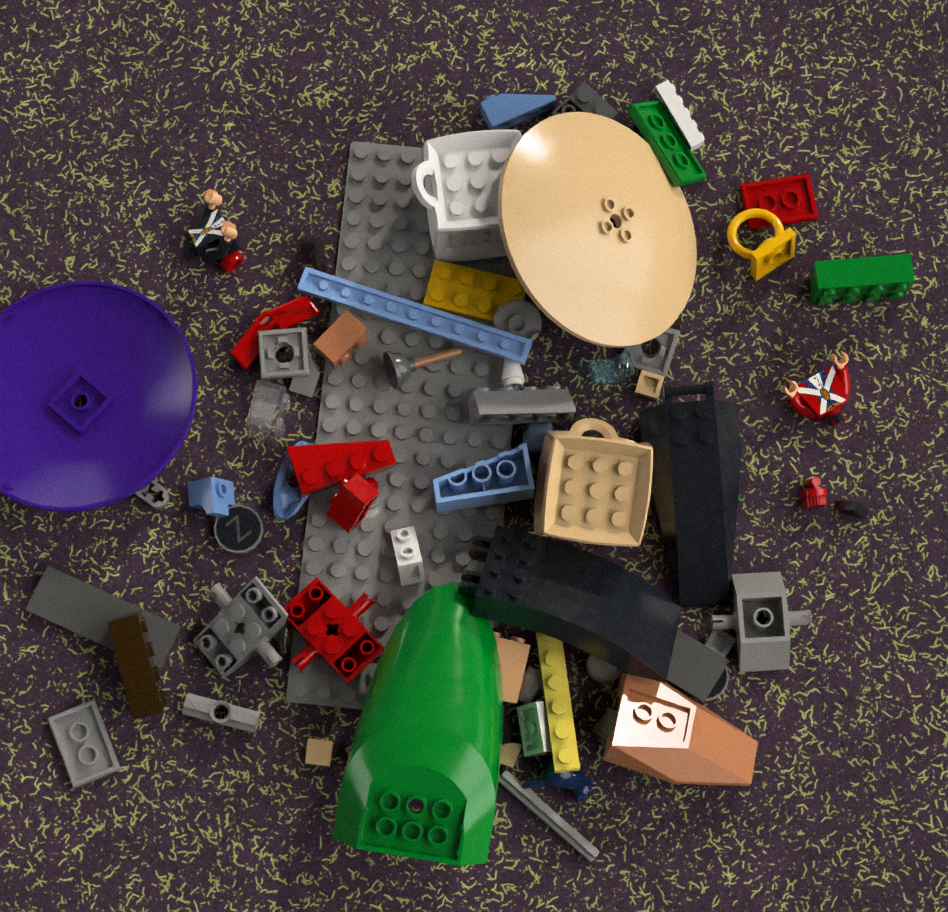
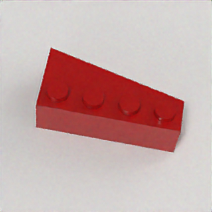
(329, 464)

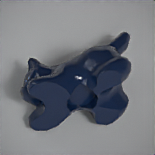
(575, 781)

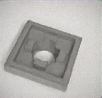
(271, 341)
(660, 361)

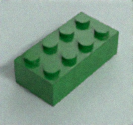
(860, 279)

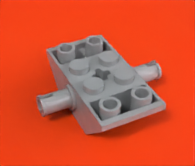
(242, 627)
(759, 645)

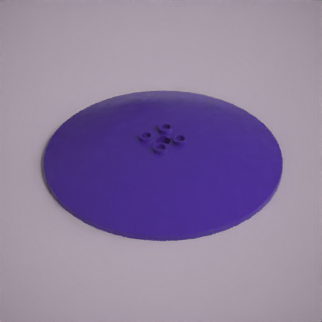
(137, 385)

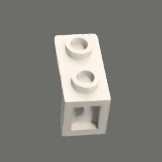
(408, 555)

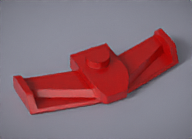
(280, 317)

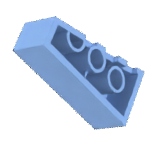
(487, 482)

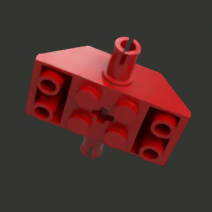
(318, 610)

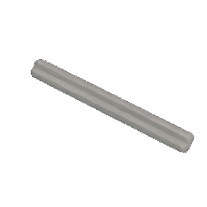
(548, 816)

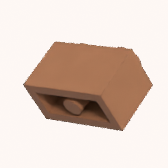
(341, 340)

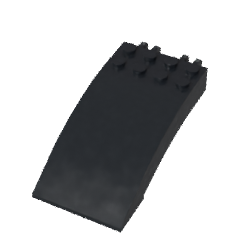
(573, 599)

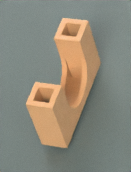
(513, 660)

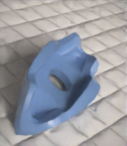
(286, 498)

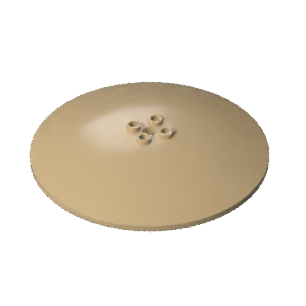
(559, 238)

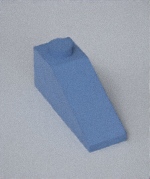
(511, 109)

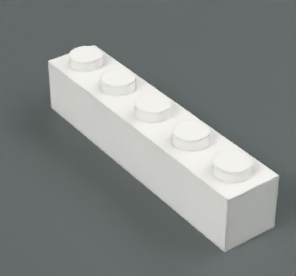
(679, 114)

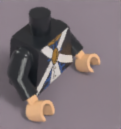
(213, 235)

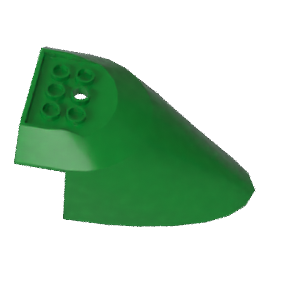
(429, 736)

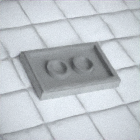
(84, 744)

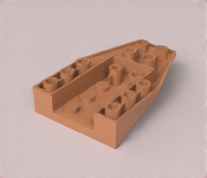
(676, 737)

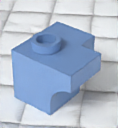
(212, 495)

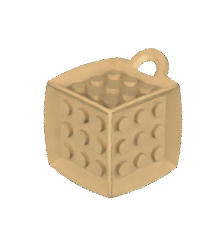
(593, 486)

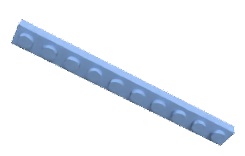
(415, 315)

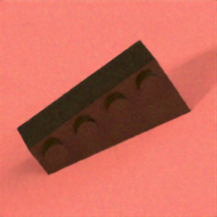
(137, 665)

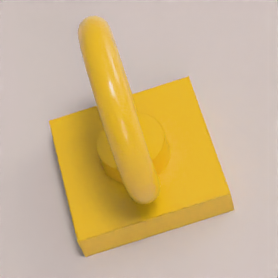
(772, 251)

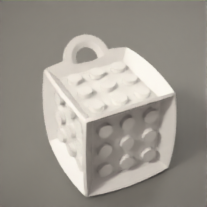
(463, 191)

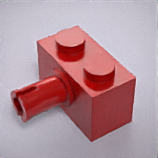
(352, 501)

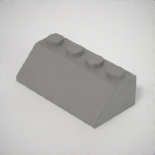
(520, 406)

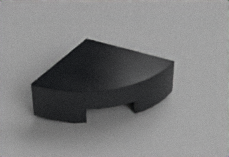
(851, 508)

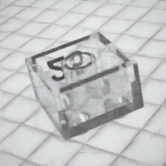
(267, 412)

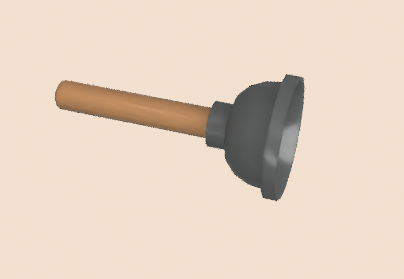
(399, 368)

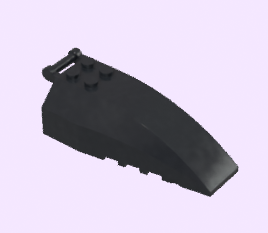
(695, 489)

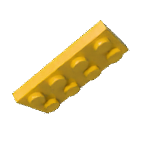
(469, 291)

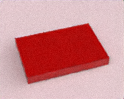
(785, 197)

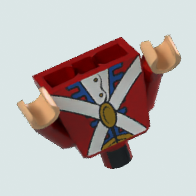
(822, 393)

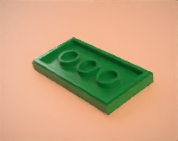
(666, 143)

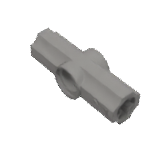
(237, 716)

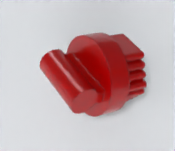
(813, 495)

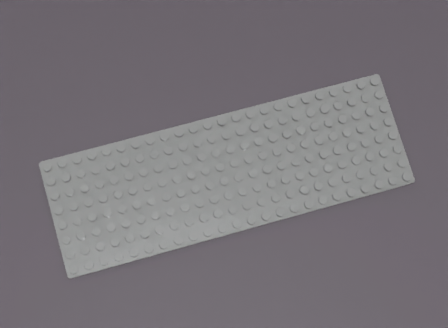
(426, 420)

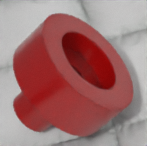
(231, 262)

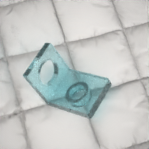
(610, 370)

